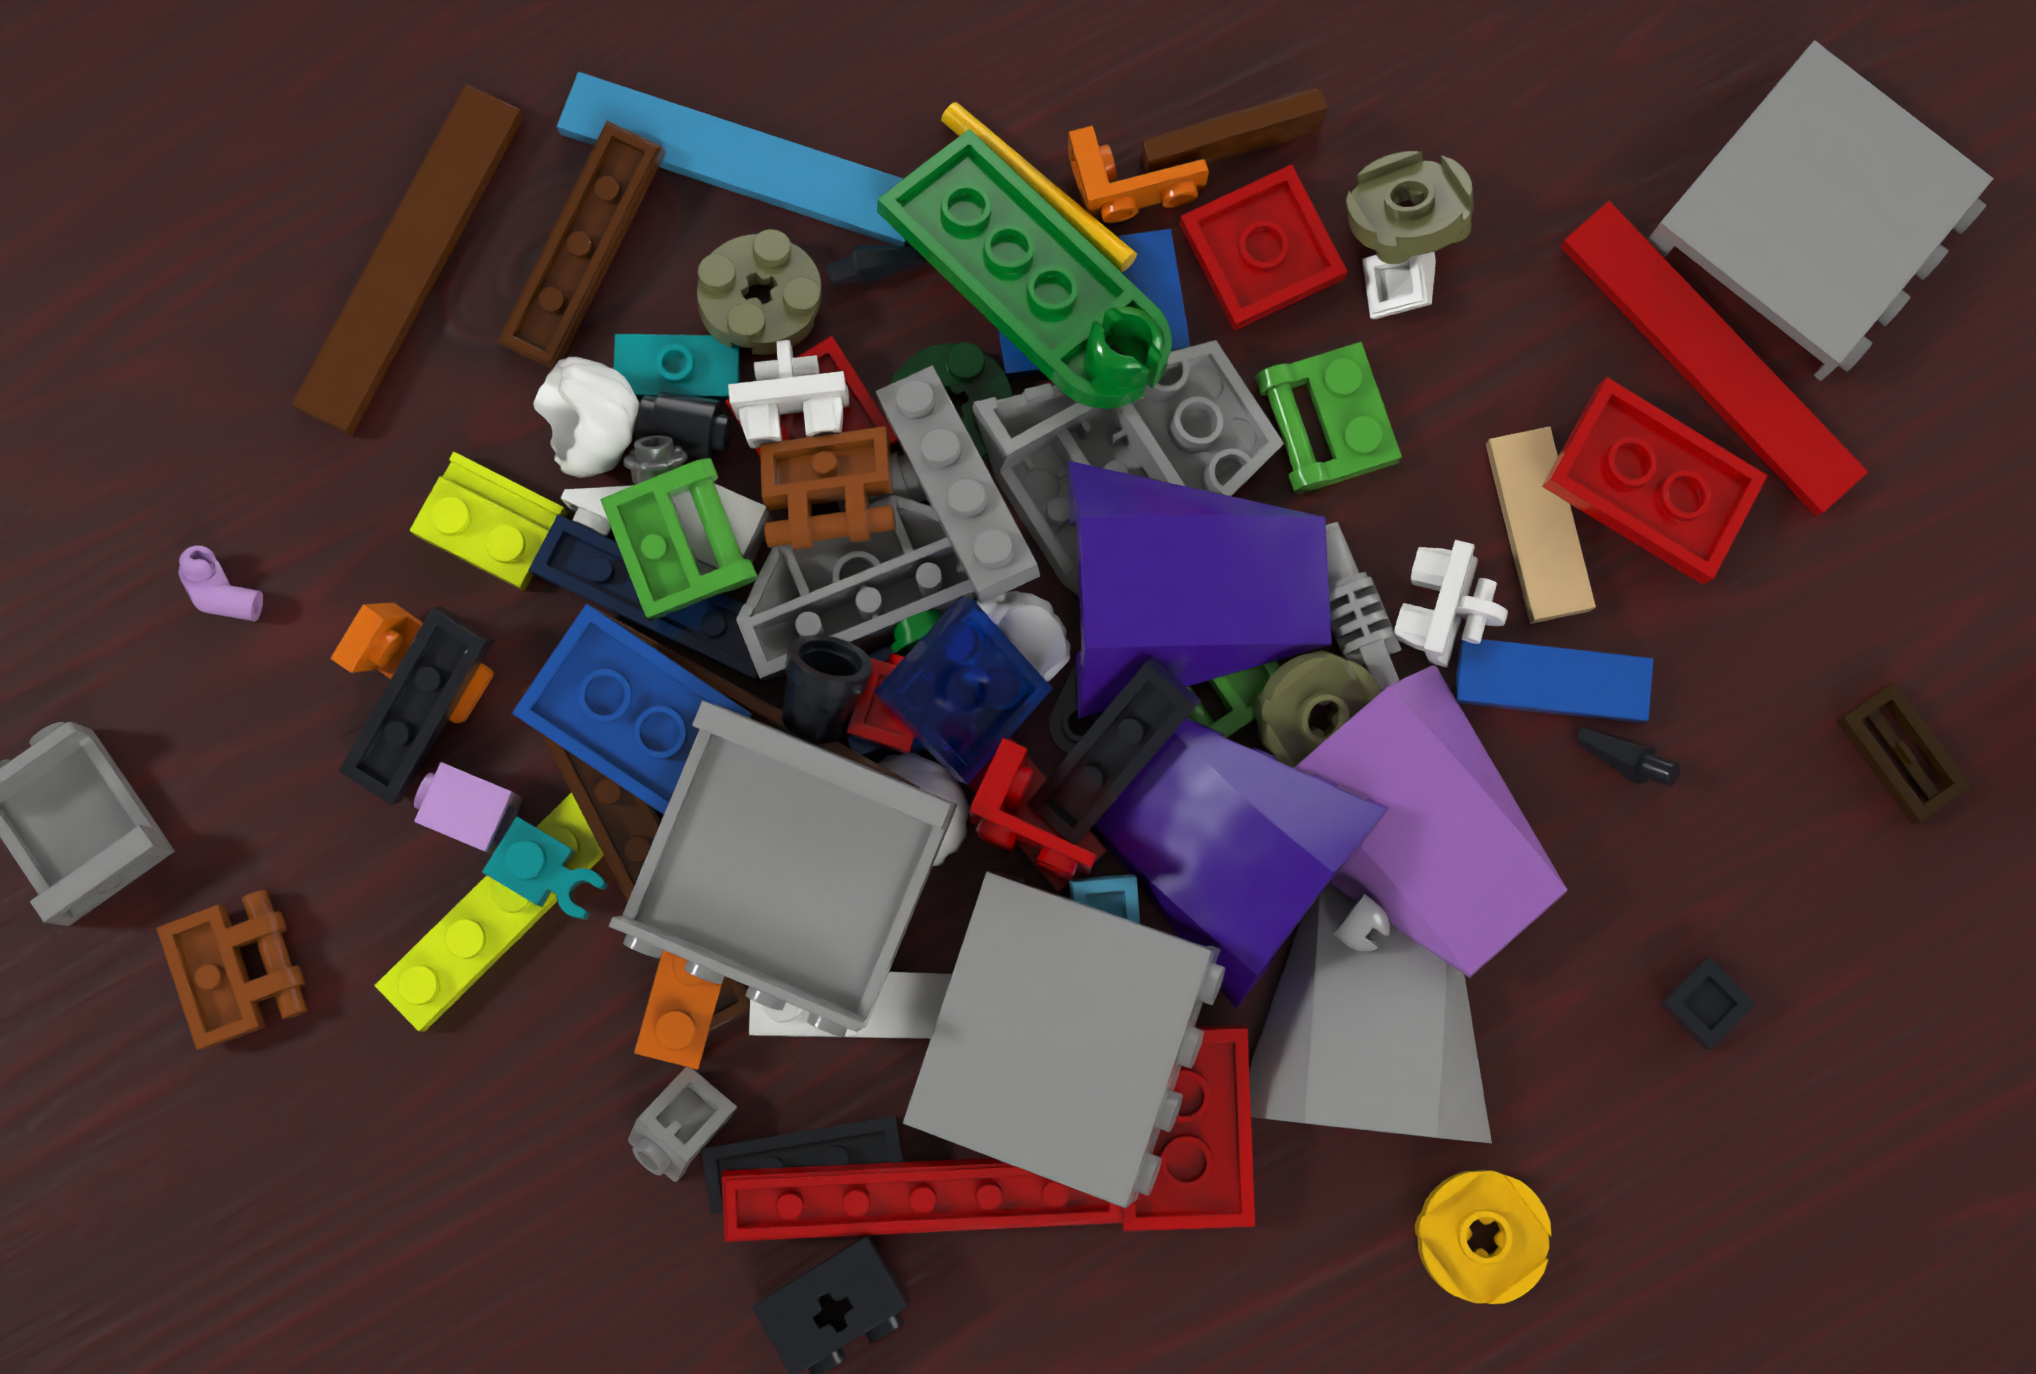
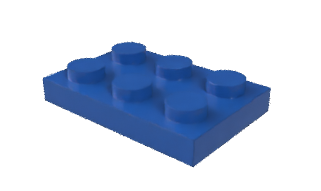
(619, 706)

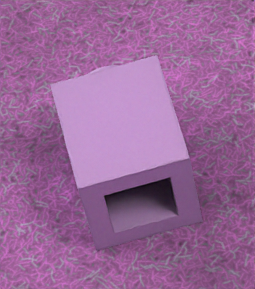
(466, 807)

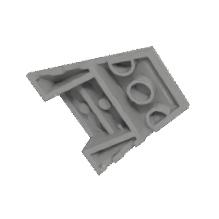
(1187, 430)
(1368, 1037)

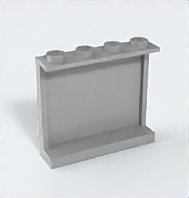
(1825, 208)
(785, 870)
(1064, 1039)

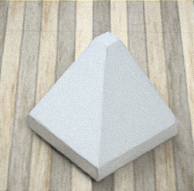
(1398, 286)

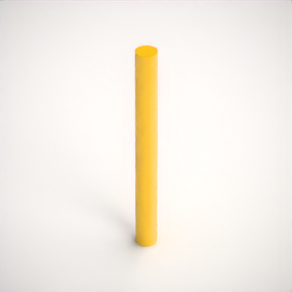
(1105, 241)

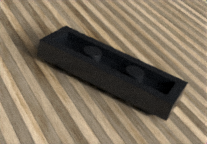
(416, 705)
(1114, 751)
(842, 1144)

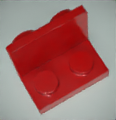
(1006, 787)

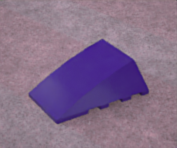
(1189, 581)
(1233, 845)

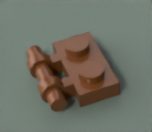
(826, 471)
(213, 975)

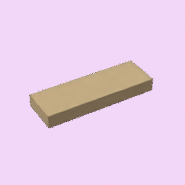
(1539, 527)

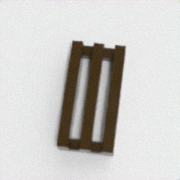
(1883, 767)

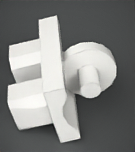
(789, 388)
(1451, 575)

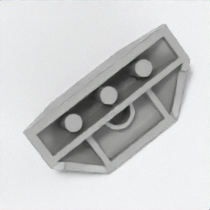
(852, 587)

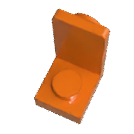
(1121, 200)
(381, 639)

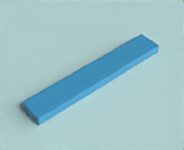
(736, 157)

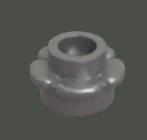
(653, 457)

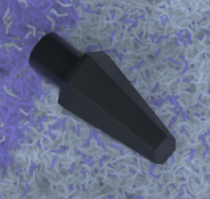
(873, 263)
(1629, 758)

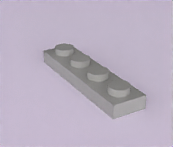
(957, 484)

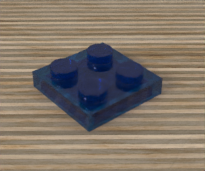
(963, 689)

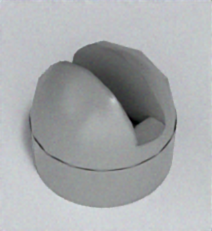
(1358, 923)

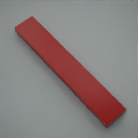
(1713, 359)
(900, 1200)

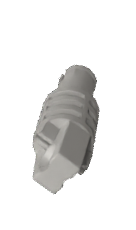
(1358, 613)

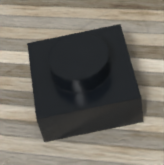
(1707, 1003)

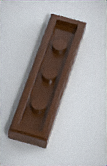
(581, 245)

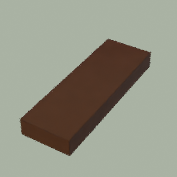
(1236, 132)

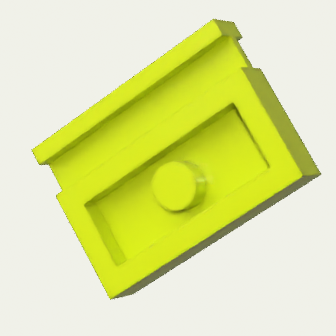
(486, 520)

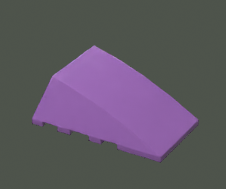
(1454, 847)

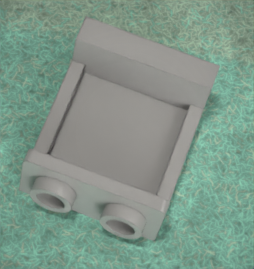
(74, 822)

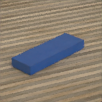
(1554, 680)

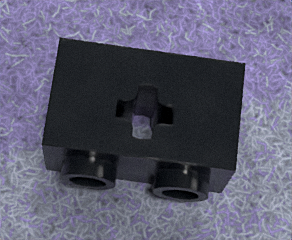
(793, 1315)

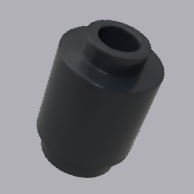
(690, 421)

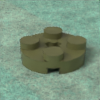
(1401, 232)
(753, 261)
(1295, 689)

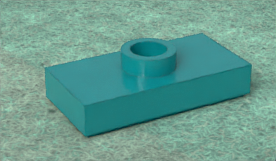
(677, 364)

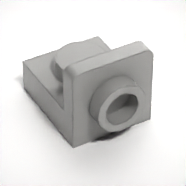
(679, 1124)

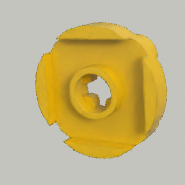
(1521, 1242)

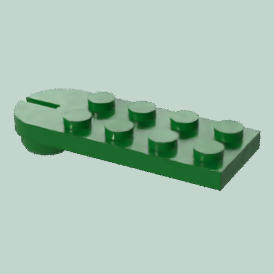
(1031, 274)

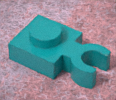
(537, 865)

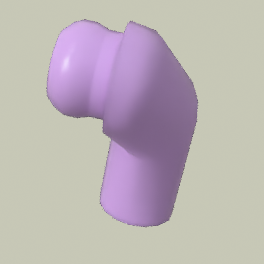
(211, 590)

